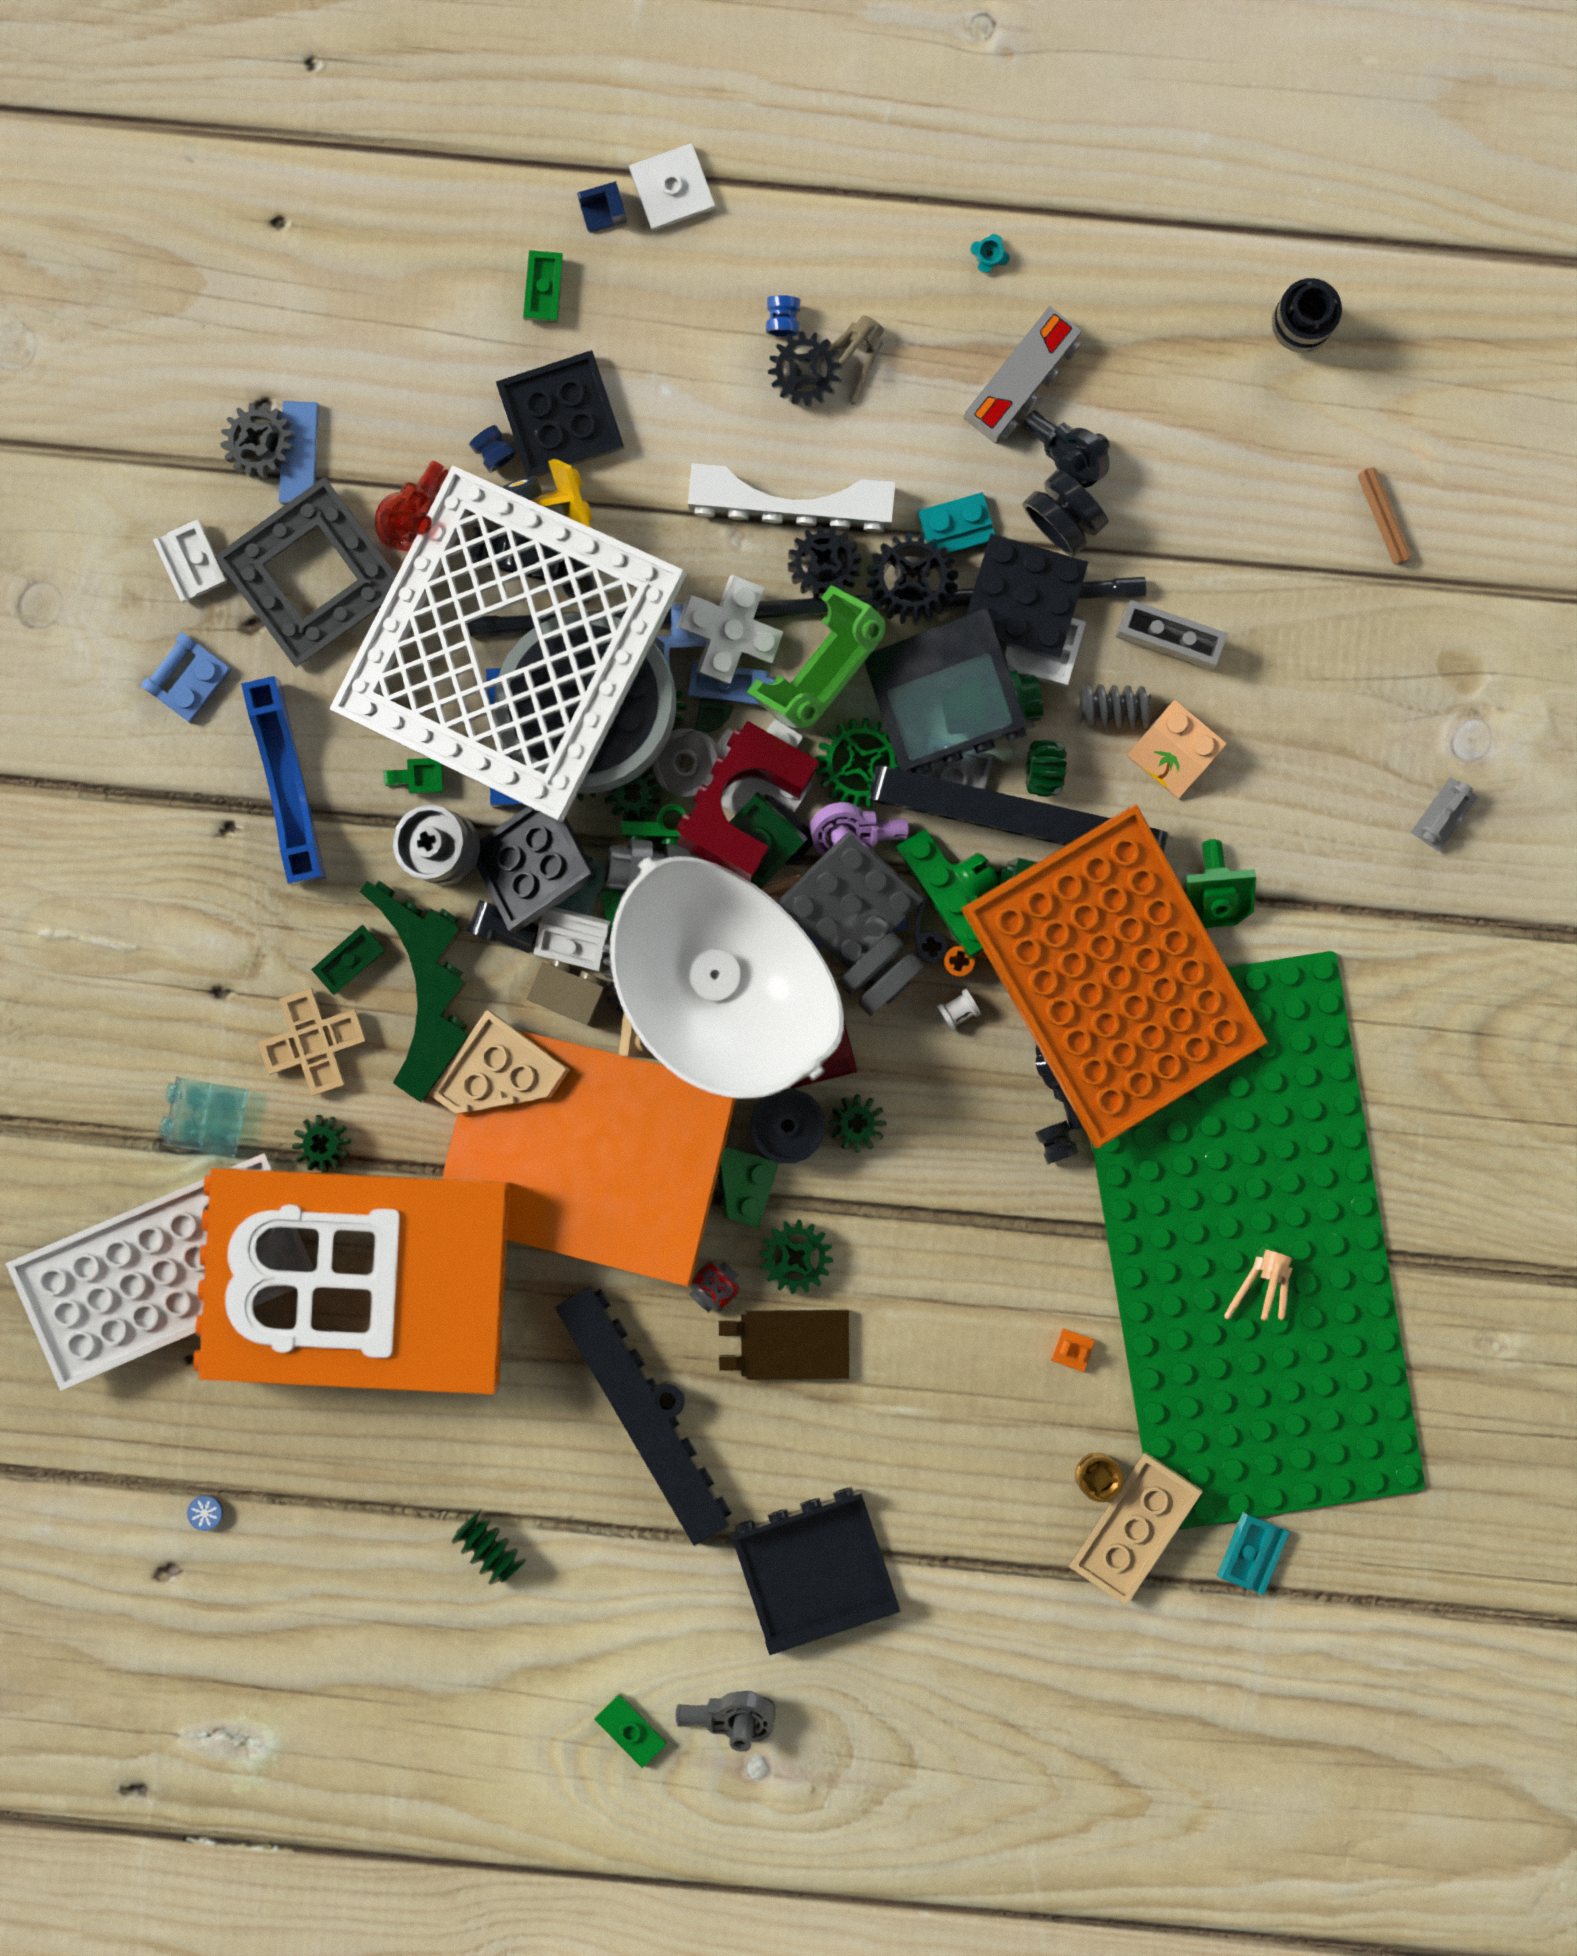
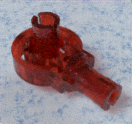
(408, 509)

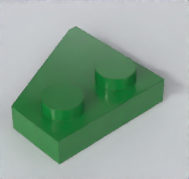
(745, 1185)

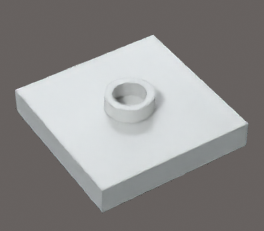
(672, 187)

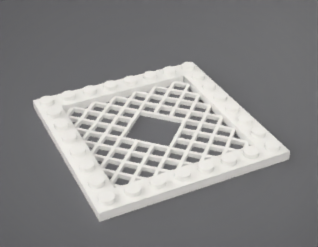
(614, 674)

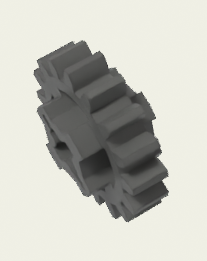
(246, 446)

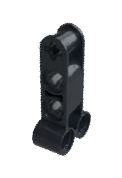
(528, 558)

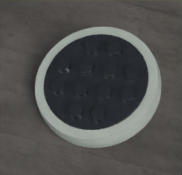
(638, 728)

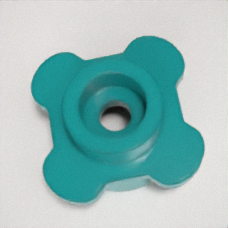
(993, 244)

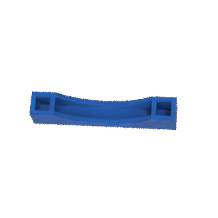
(285, 780)

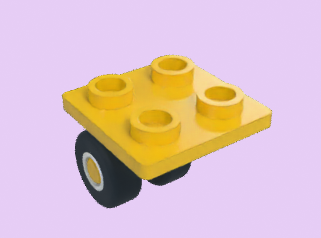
(567, 493)

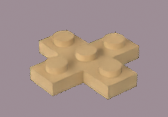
(312, 1041)

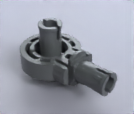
(732, 1716)

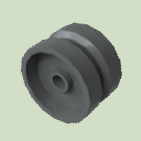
(436, 845)
(881, 974)

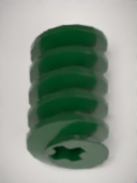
(487, 1549)

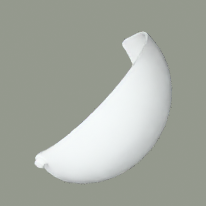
(775, 1022)

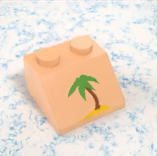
(1176, 749)

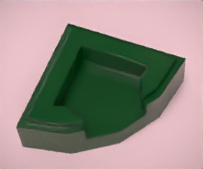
(712, 715)

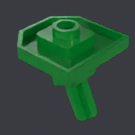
(1220, 894)

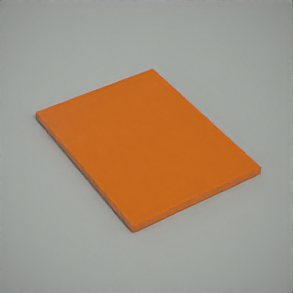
(1114, 975)
(607, 1165)

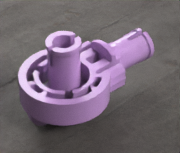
(841, 817)

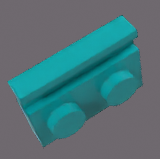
(957, 523)
(1253, 1553)

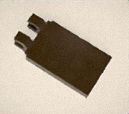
(789, 1344)

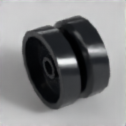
(1065, 513)
(807, 1131)

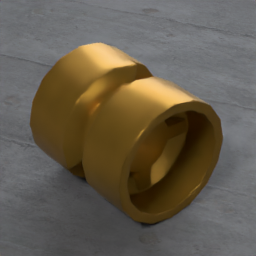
(1099, 1477)

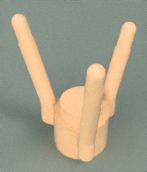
(1276, 1270)

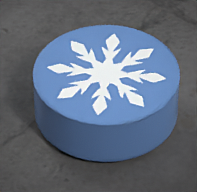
(205, 1512)

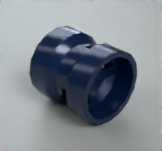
(494, 451)

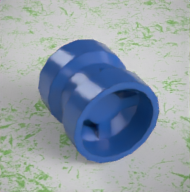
(783, 315)

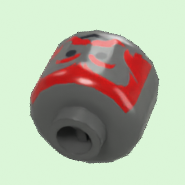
(714, 1286)

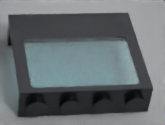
(947, 693)

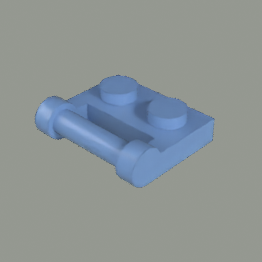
(194, 685)

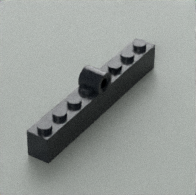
(643, 1415)

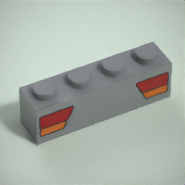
(1022, 375)

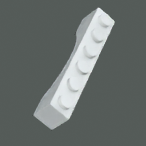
(720, 491)

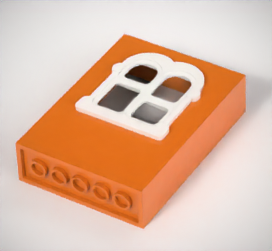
(431, 1283)

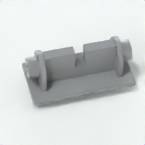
(1444, 813)

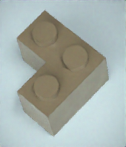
(567, 993)

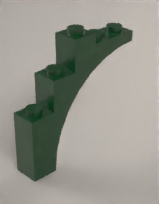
(437, 986)

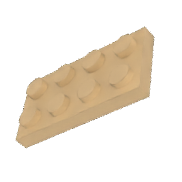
(1135, 1528)

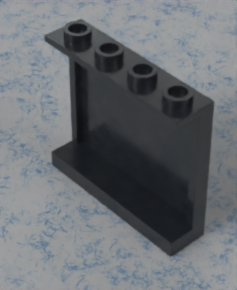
(814, 1570)

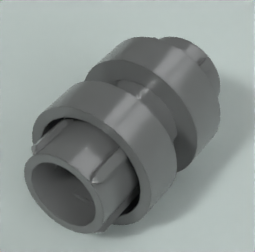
(623, 862)

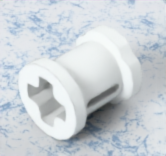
(959, 1009)

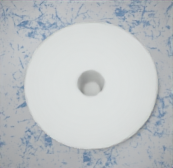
(715, 974)

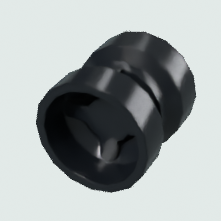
(1058, 1150)

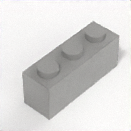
(1171, 635)

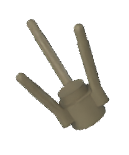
(863, 335)

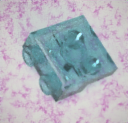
(203, 1116)

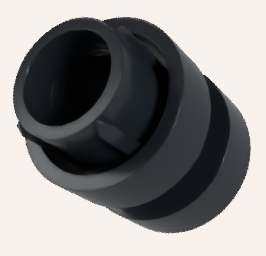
(1317, 300)

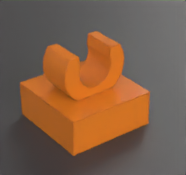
(1073, 1350)

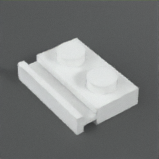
(190, 561)
(572, 938)

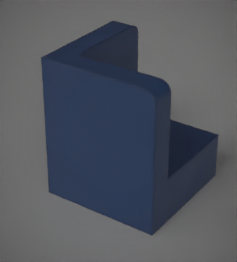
(602, 207)

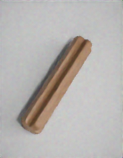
(1384, 515)

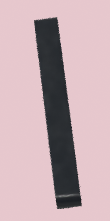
(984, 807)

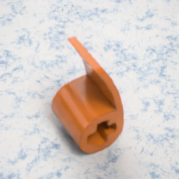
(949, 968)

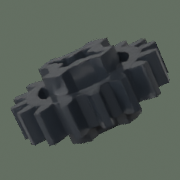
(794, 380)
(830, 549)

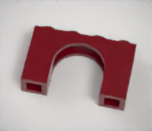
(752, 755)

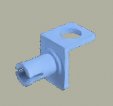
(678, 637)

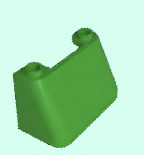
(853, 636)

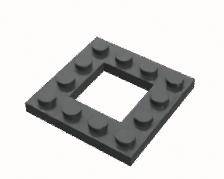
(247, 555)

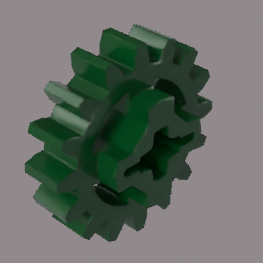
(784, 1267)

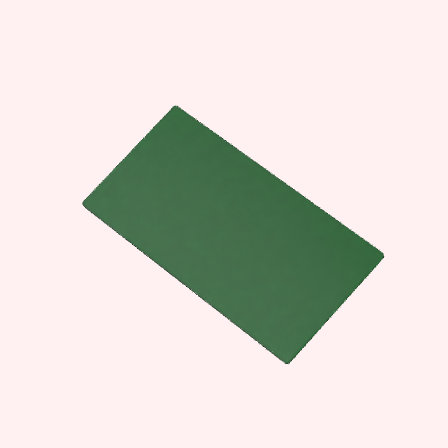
(1189, 1197)

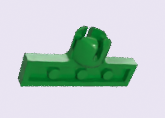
(949, 884)

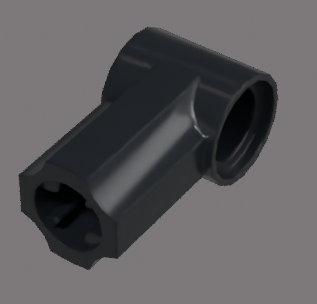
(490, 925)

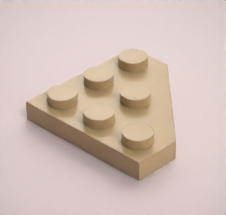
(497, 1070)

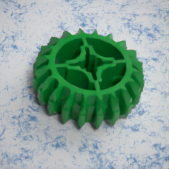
(846, 738)

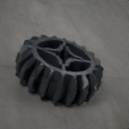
(896, 557)

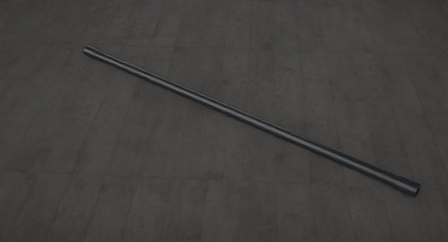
(1117, 588)

